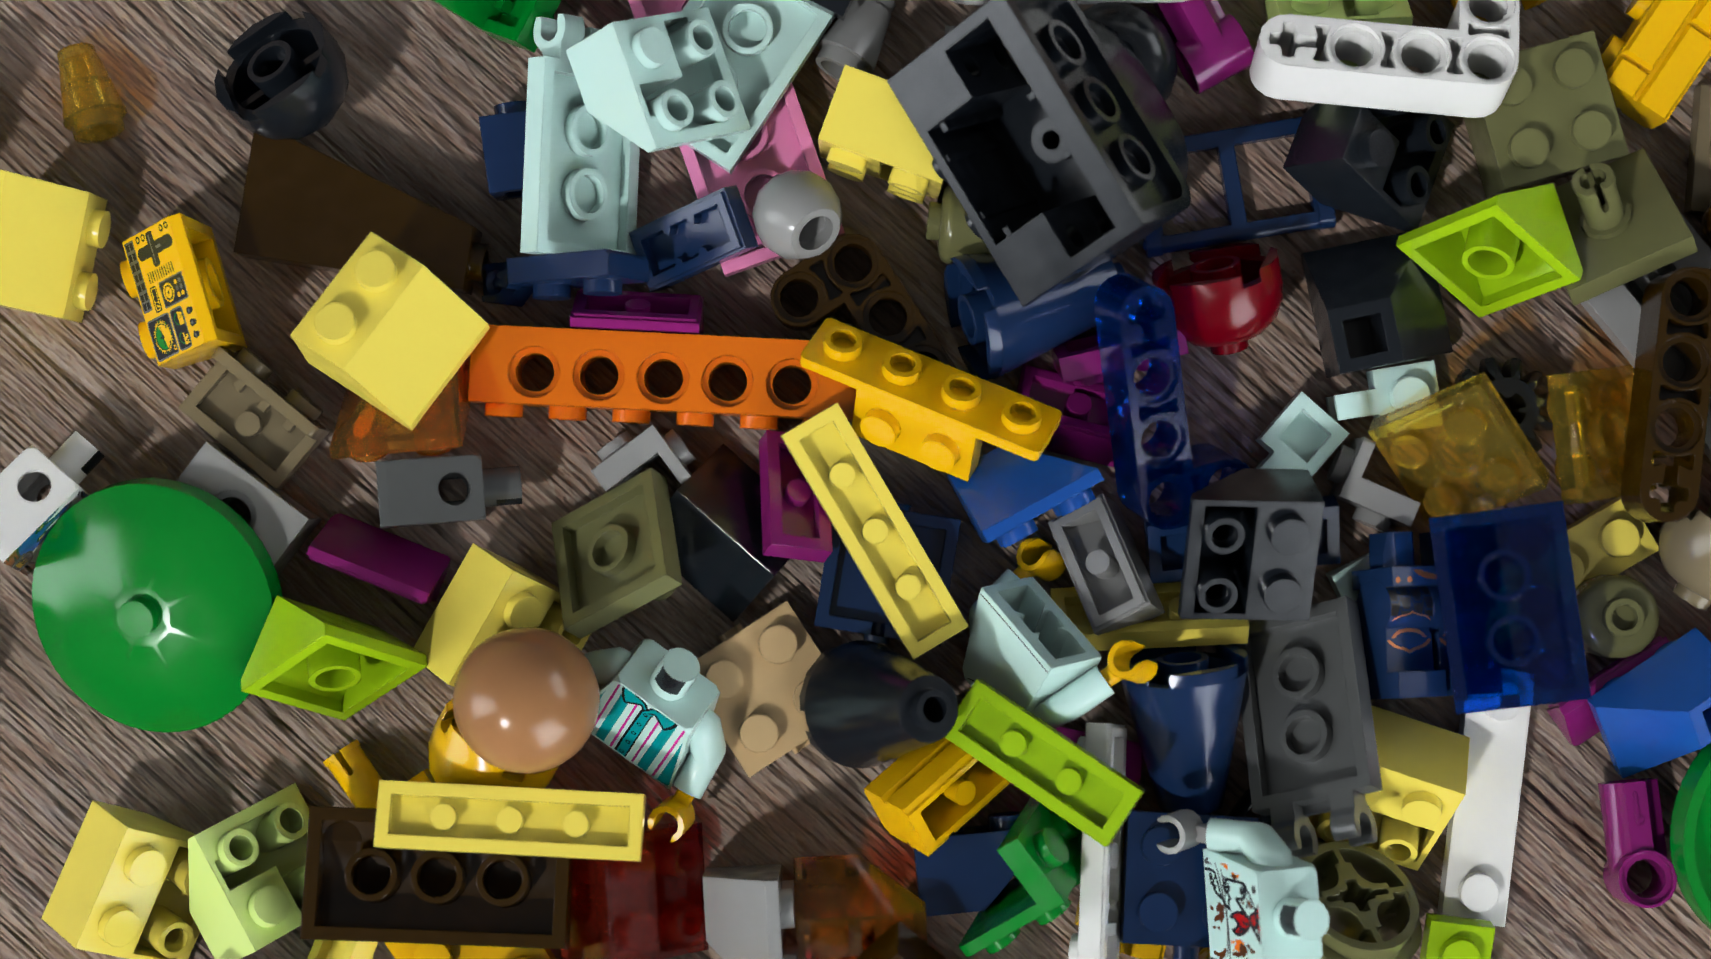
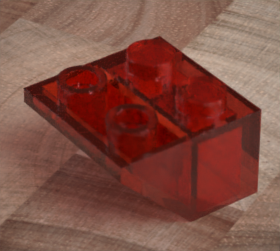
(641, 906)

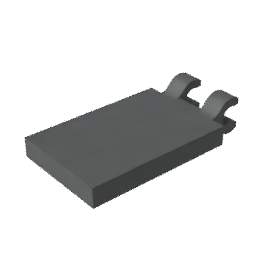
(1311, 726)

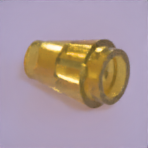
(88, 96)

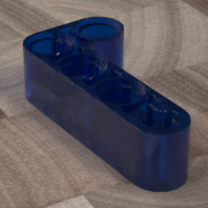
(1123, 313)

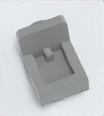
(627, 456)
(1374, 504)

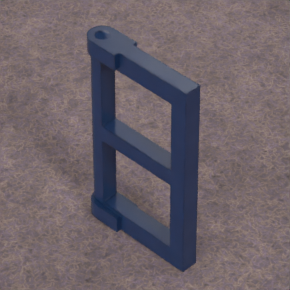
(1239, 229)

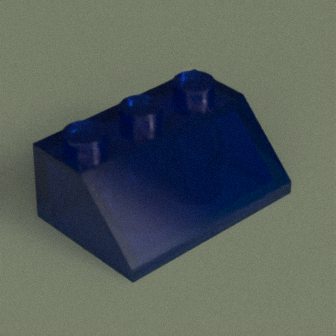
(1509, 608)

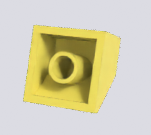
(49, 246)
(389, 331)

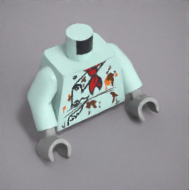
(1256, 891)

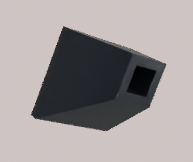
(1370, 160)
(1373, 306)

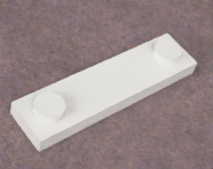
(1485, 823)
(1100, 865)

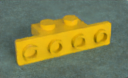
(926, 405)

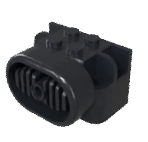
(1047, 138)

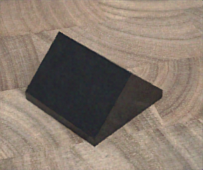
(721, 533)

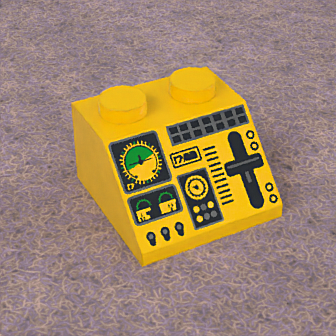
(181, 292)

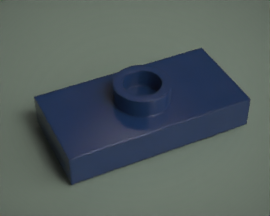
(694, 238)

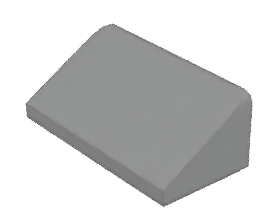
(1105, 566)

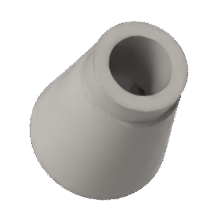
(856, 38)

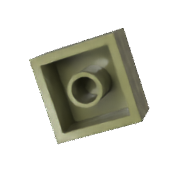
(1550, 120)

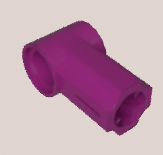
(1206, 42)
(1635, 833)

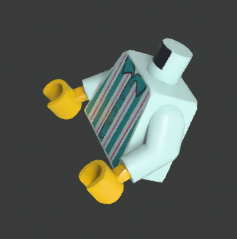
(661, 720)

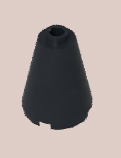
(873, 705)

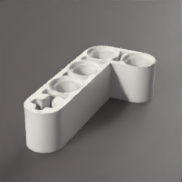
(1289, 43)

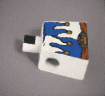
(28, 521)

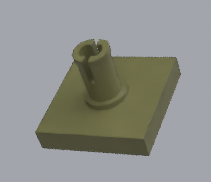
(1621, 224)
(616, 554)

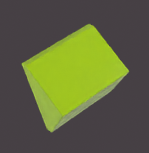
(1498, 250)
(326, 660)

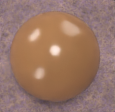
(526, 700)

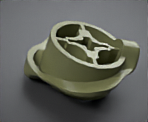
(1367, 902)

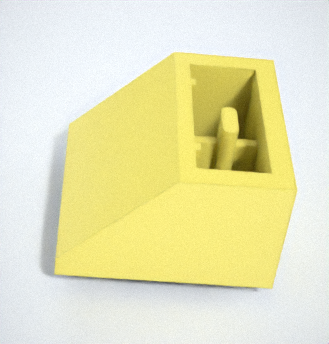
(874, 136)
(485, 599)
(1421, 786)
(125, 887)

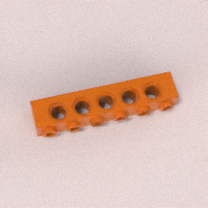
(505, 349)

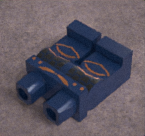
(1402, 619)

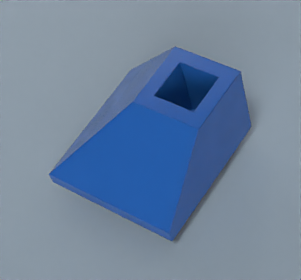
(1013, 490)
(1658, 706)

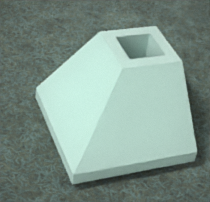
(660, 80)

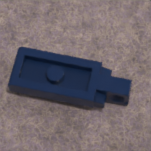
(554, 275)

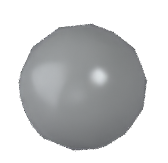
(797, 214)

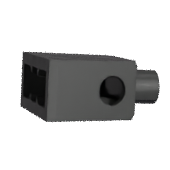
(411, 495)

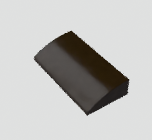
(427, 895)

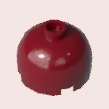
(1223, 295)

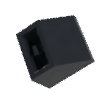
(1252, 547)

